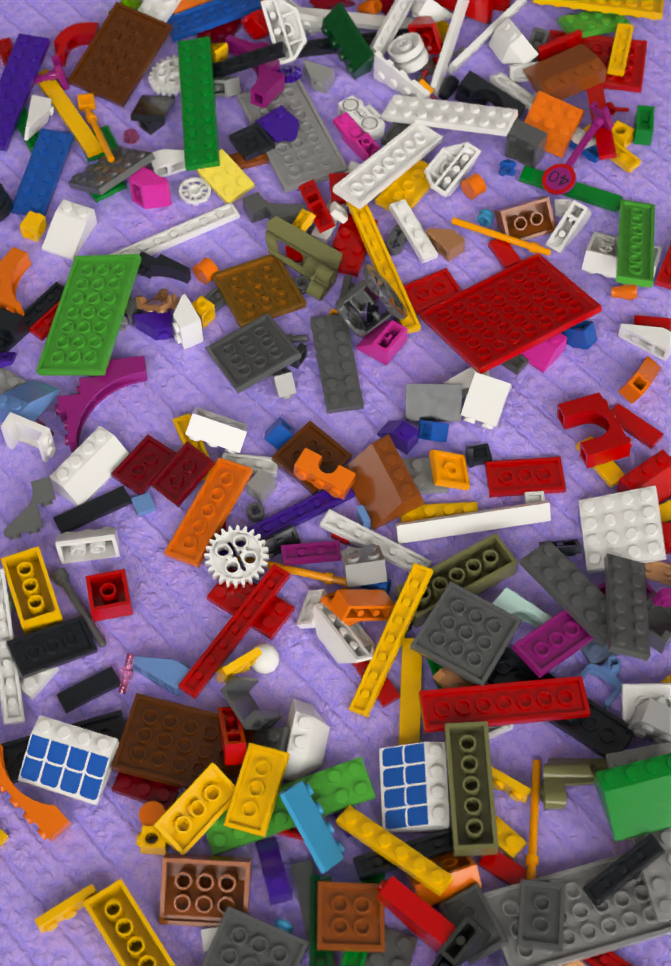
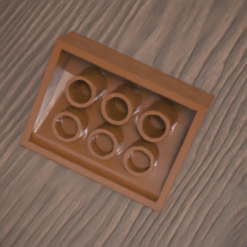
(567, 72)
(384, 483)
(202, 887)

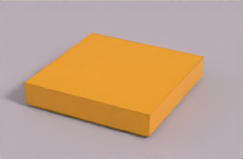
(449, 470)

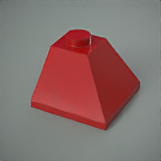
(427, 29)

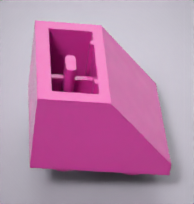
(149, 189)
(384, 341)

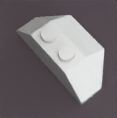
(286, 26)
(511, 45)
(451, 167)
(344, 642)
(306, 740)

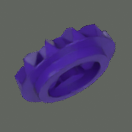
(291, 74)

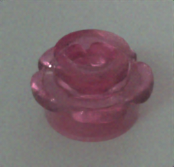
(131, 136)

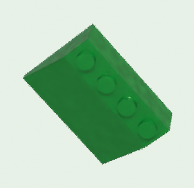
(636, 796)

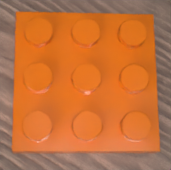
(555, 119)

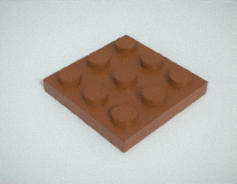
(350, 917)

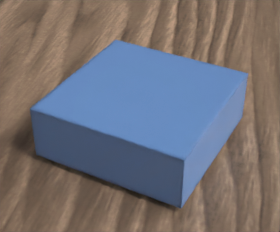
(143, 504)
(363, 516)

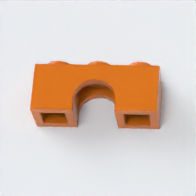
(335, 483)

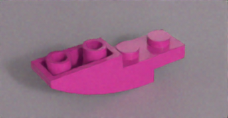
(354, 137)

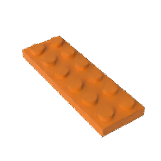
(208, 512)

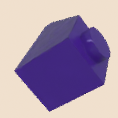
(155, 325)
(401, 433)

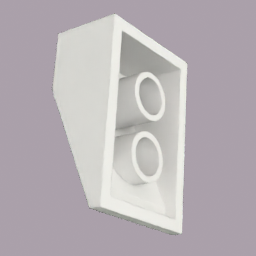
(69, 229)

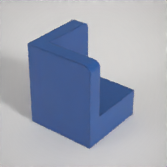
(433, 431)
(279, 433)

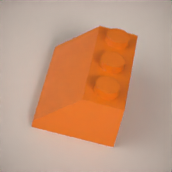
(464, 876)

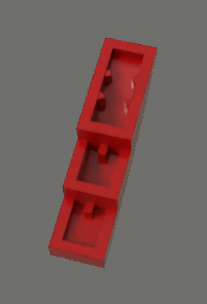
(316, 206)

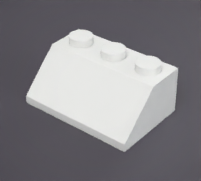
(217, 430)
(88, 545)

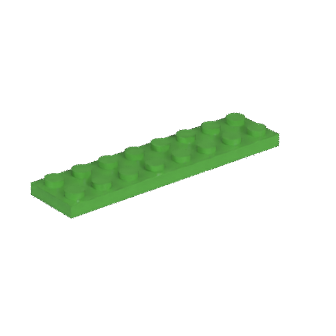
(635, 243)
(332, 787)

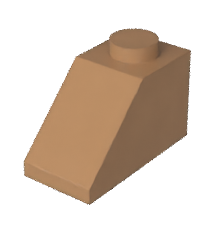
(446, 242)

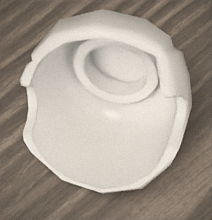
(269, 659)

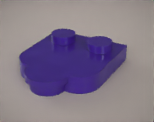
(280, 125)

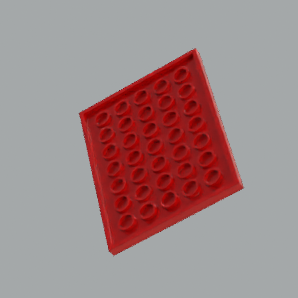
(509, 313)

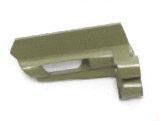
(319, 260)
(567, 772)

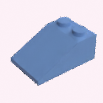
(27, 400)

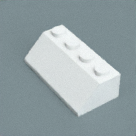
(88, 467)

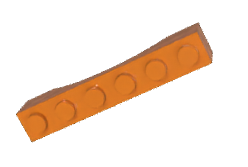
(46, 817)

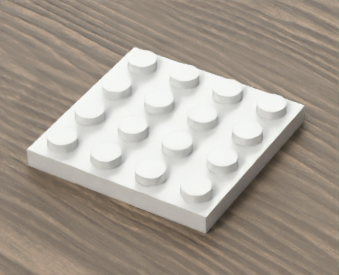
(623, 526)

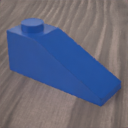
(581, 335)

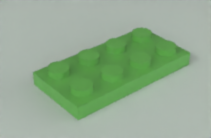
(591, 23)

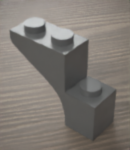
(259, 209)
(30, 518)

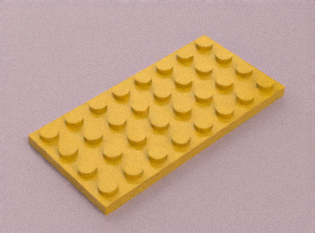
(637, 8)

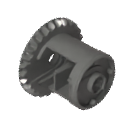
(354, 302)

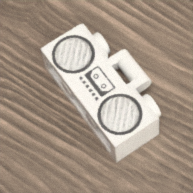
(365, 117)

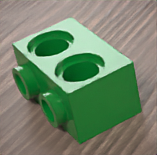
(643, 125)

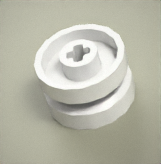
(408, 52)

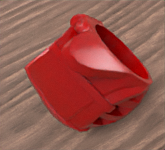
(255, 25)

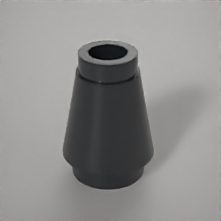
(448, 87)

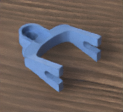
(608, 674)

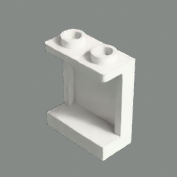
(485, 400)
(21, 429)

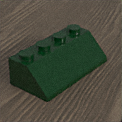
(348, 42)

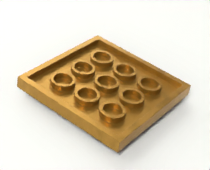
(258, 289)

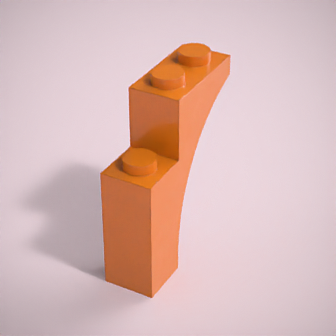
(11, 270)

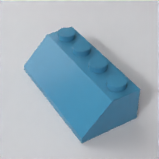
(312, 826)

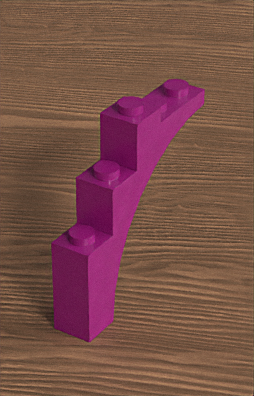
(269, 81)
(92, 390)

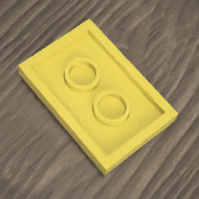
(227, 179)

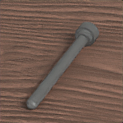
(62, 578)

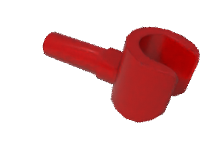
(612, 109)

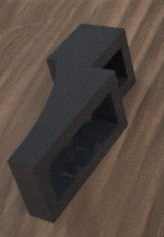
(163, 267)

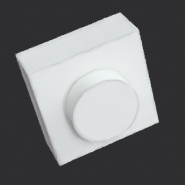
(338, 212)

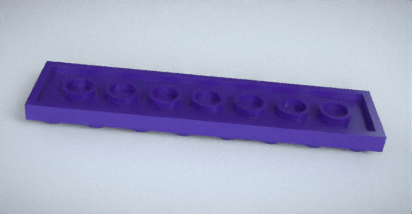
(18, 81)

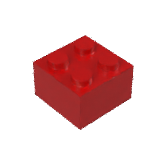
(109, 595)

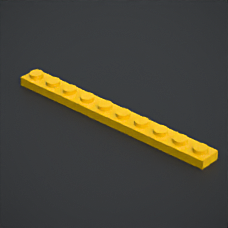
(382, 261)

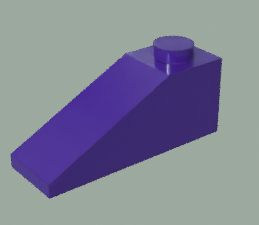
(273, 871)

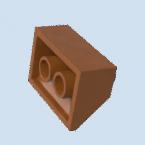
(526, 218)

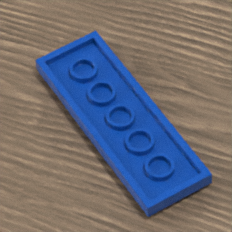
(209, 16)
(42, 172)

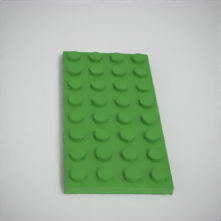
(89, 315)

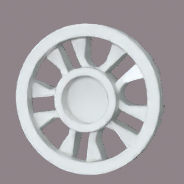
(194, 191)

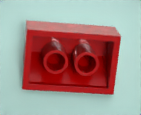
(652, 472)

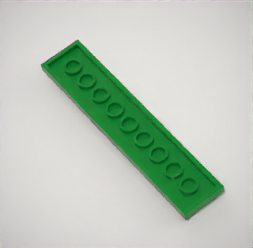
(198, 104)

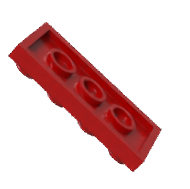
(351, 245)
(231, 599)

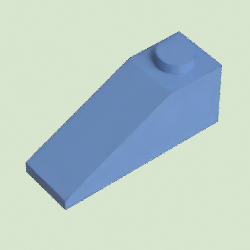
(163, 672)

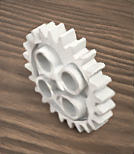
(166, 77)
(252, 548)

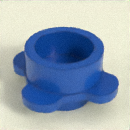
(507, 164)

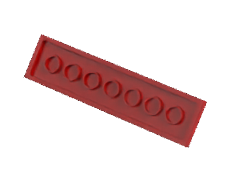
(505, 703)

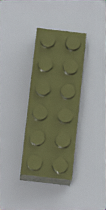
(472, 569)
(471, 789)

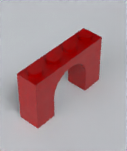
(595, 410)

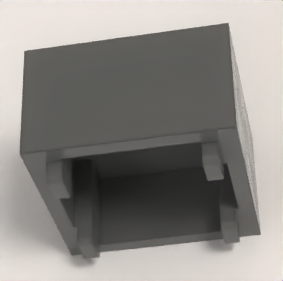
(525, 144)
(659, 625)

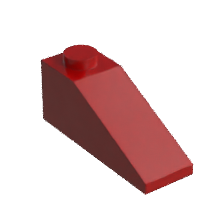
(231, 736)

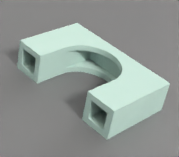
(521, 608)

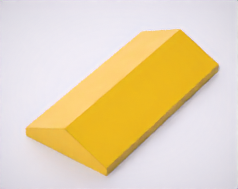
(195, 809)

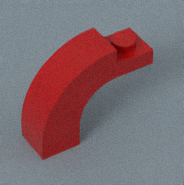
(73, 37)

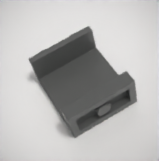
(238, 696)

